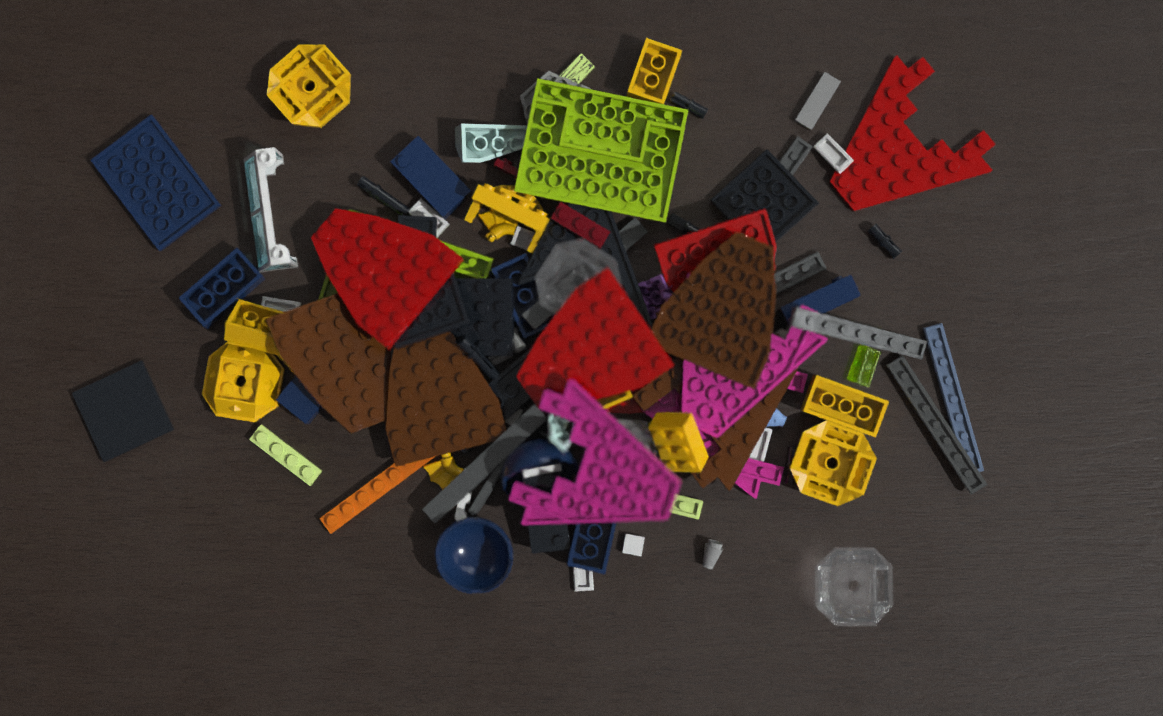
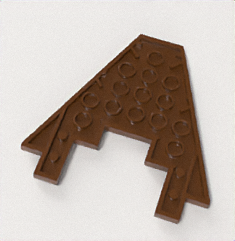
(737, 441)

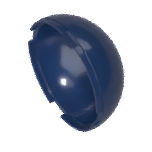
(533, 453)
(474, 555)

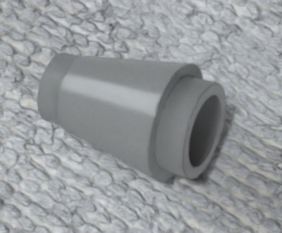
(711, 553)

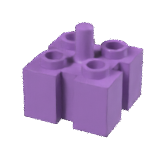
(655, 294)

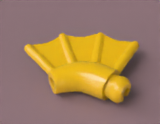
(498, 224)
(443, 470)

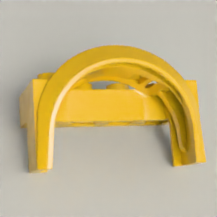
(500, 200)

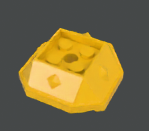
(305, 66)
(257, 396)
(852, 457)

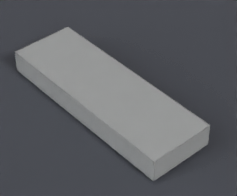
(817, 101)

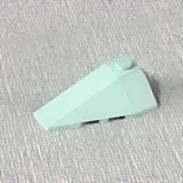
(486, 141)
(560, 430)

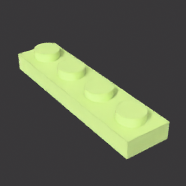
(285, 455)

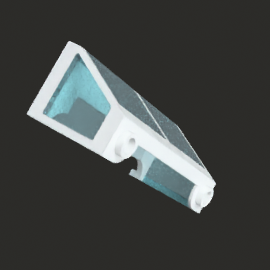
(258, 166)

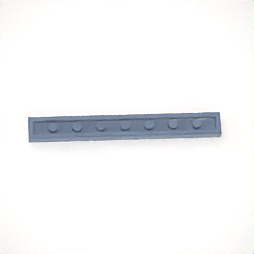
(951, 391)

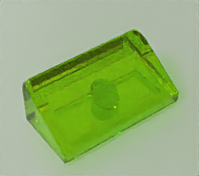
(864, 365)

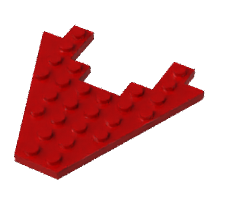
(889, 156)

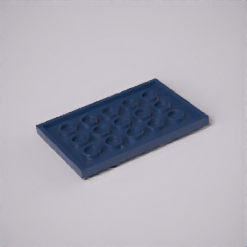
(156, 183)

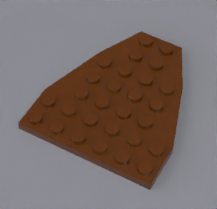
(724, 311)
(335, 361)
(438, 402)

